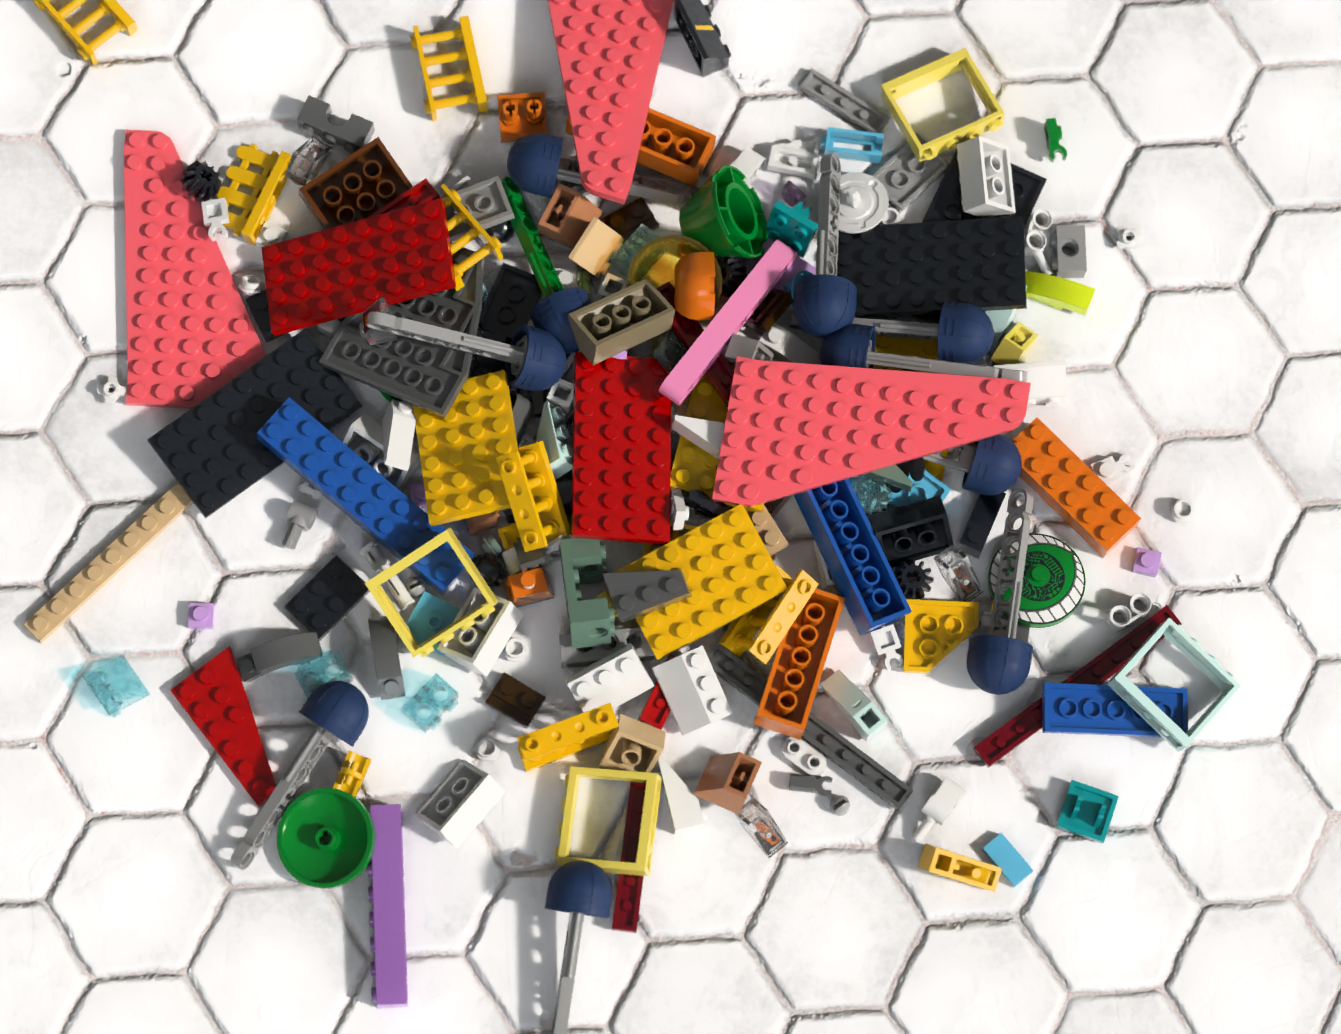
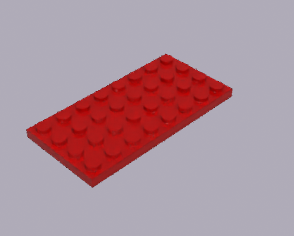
(356, 264)
(621, 451)

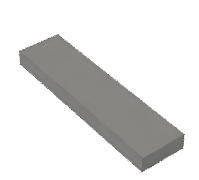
(843, 102)

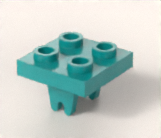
(792, 227)
(1087, 811)

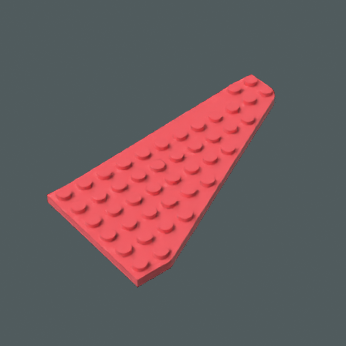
(608, 77)
(181, 302)
(827, 423)

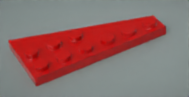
(222, 712)

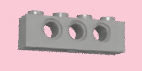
(575, 658)

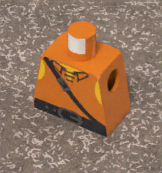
(528, 587)

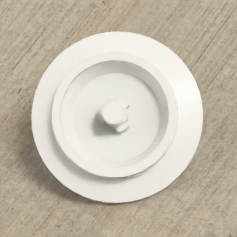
(861, 202)

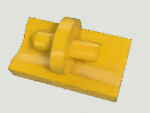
(352, 773)

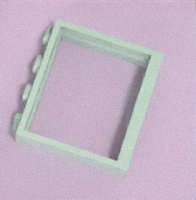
(1149, 711)

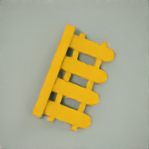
(269, 184)

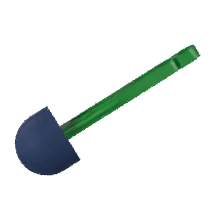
(553, 310)

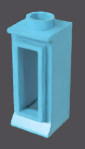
(853, 137)

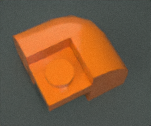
(695, 286)

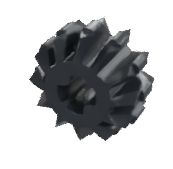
(200, 181)
(732, 274)
(918, 586)

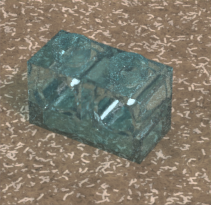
(626, 253)
(871, 493)
(320, 668)
(426, 699)

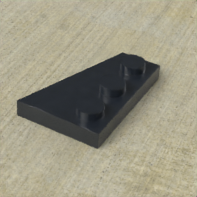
(704, 506)

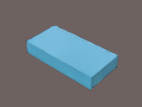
(1007, 857)

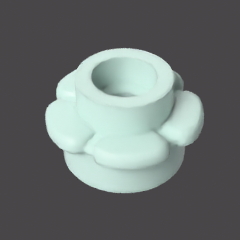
(491, 546)

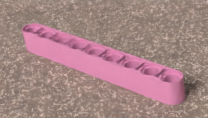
(727, 322)

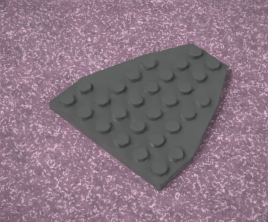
(411, 368)

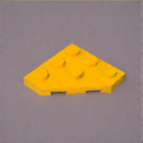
(935, 631)

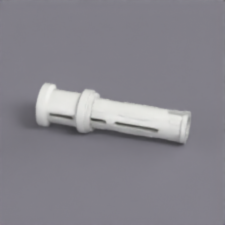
(380, 563)

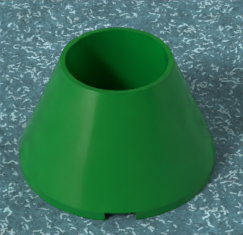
(726, 216)

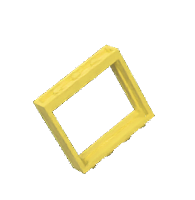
(932, 73)
(446, 634)
(648, 823)

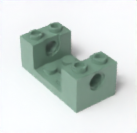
(589, 620)

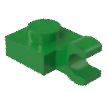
(1052, 135)

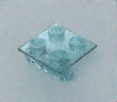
(116, 685)

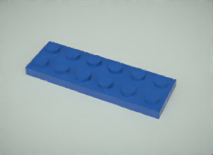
(1101, 711)

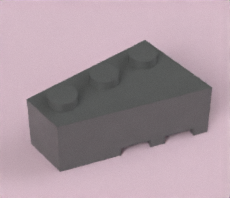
(645, 591)

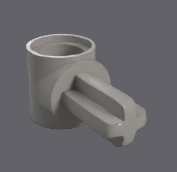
(300, 519)

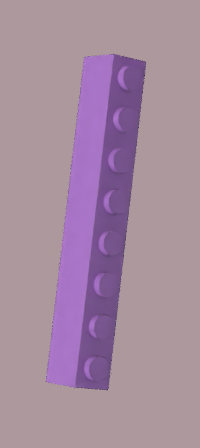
(389, 909)

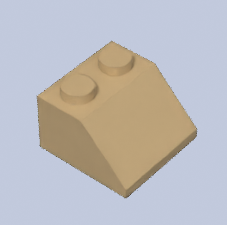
(596, 248)
(632, 746)

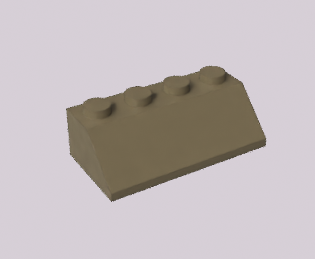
(621, 321)

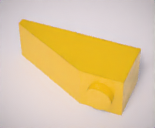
(959, 867)

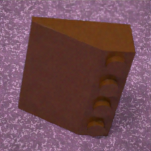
(355, 186)

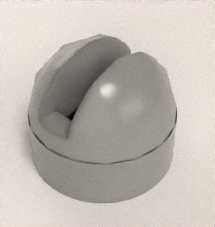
(418, 590)
(843, 809)

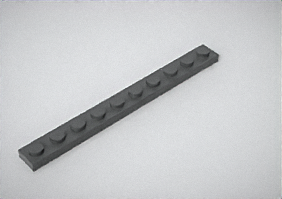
(816, 732)

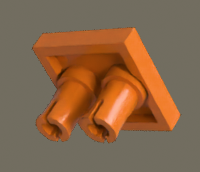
(521, 115)

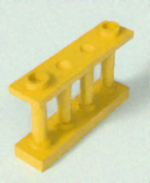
(86, 51)
(471, 75)
(492, 244)
(533, 495)
(773, 630)
(567, 737)

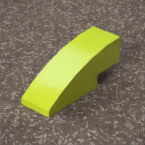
(1059, 292)

